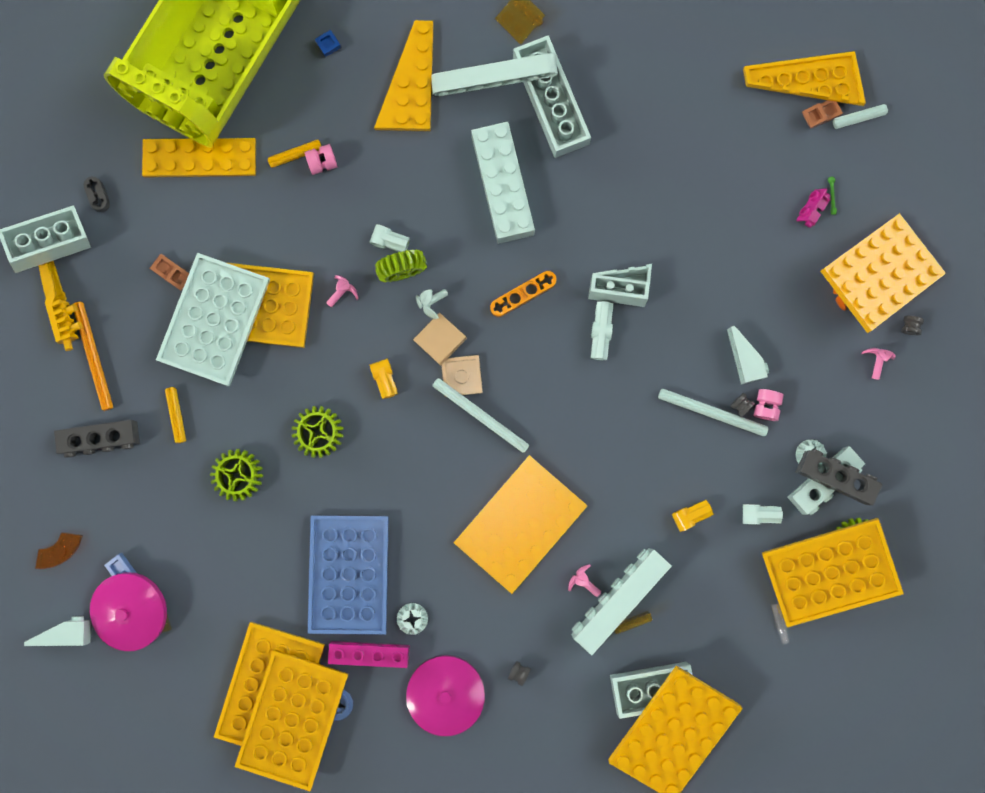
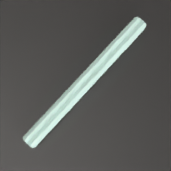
(713, 412)
(480, 415)

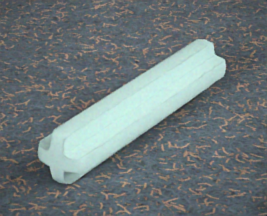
(860, 116)

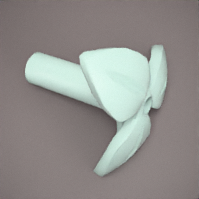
(426, 300)

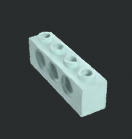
(801, 497)

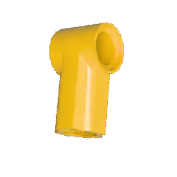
(383, 375)
(687, 517)

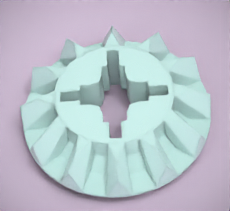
(809, 445)
(417, 611)

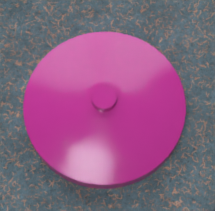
(128, 611)
(445, 695)

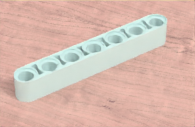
(494, 74)

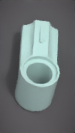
(385, 238)
(761, 514)

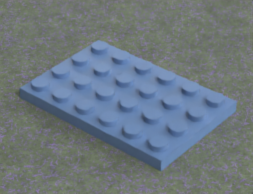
(348, 575)

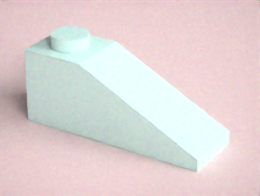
(747, 359)
(69, 633)

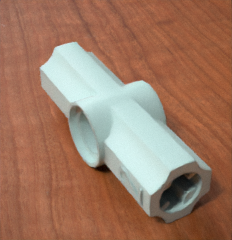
(601, 330)

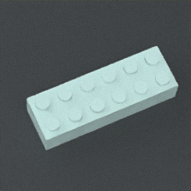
(555, 103)
(502, 182)
(620, 601)

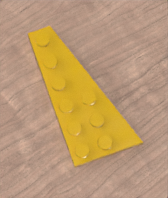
(820, 77)

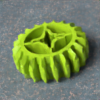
(400, 265)
(322, 424)
(220, 470)

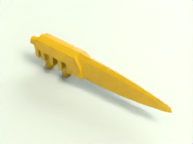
(58, 308)

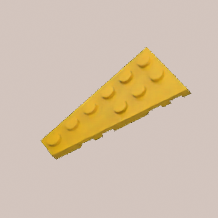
(410, 92)

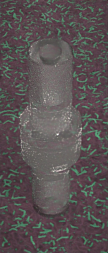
(780, 623)

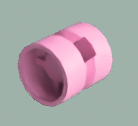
(314, 161)
(769, 398)

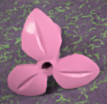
(341, 287)
(881, 356)
(581, 579)

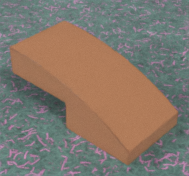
(822, 113)
(170, 271)

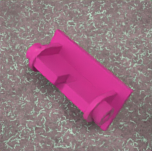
(817, 200)

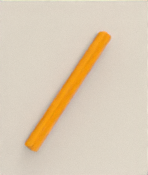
(93, 358)

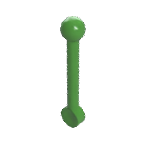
(831, 180)

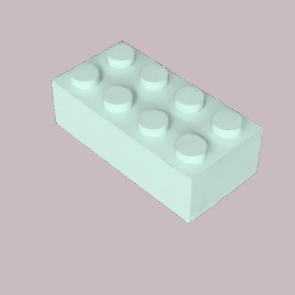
(44, 239)
(636, 688)

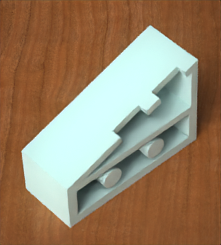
(622, 286)

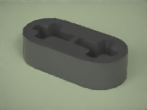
(100, 192)

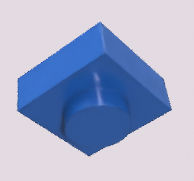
(327, 43)

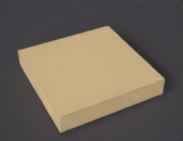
(440, 339)
(463, 374)

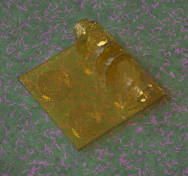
(520, 18)

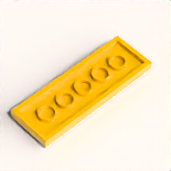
(192, 159)

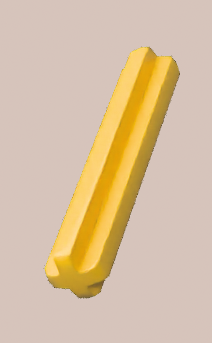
(293, 153)
(175, 415)

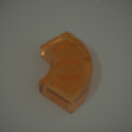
(59, 552)

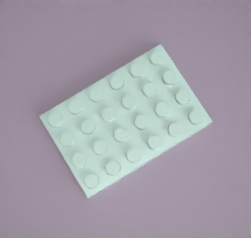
(213, 319)

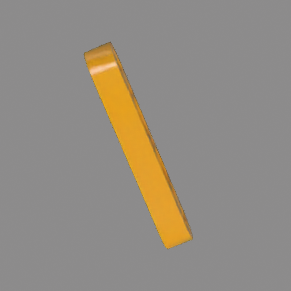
(521, 291)

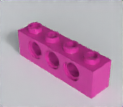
(368, 654)

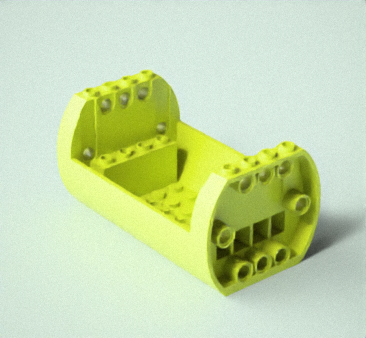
(173, 52)

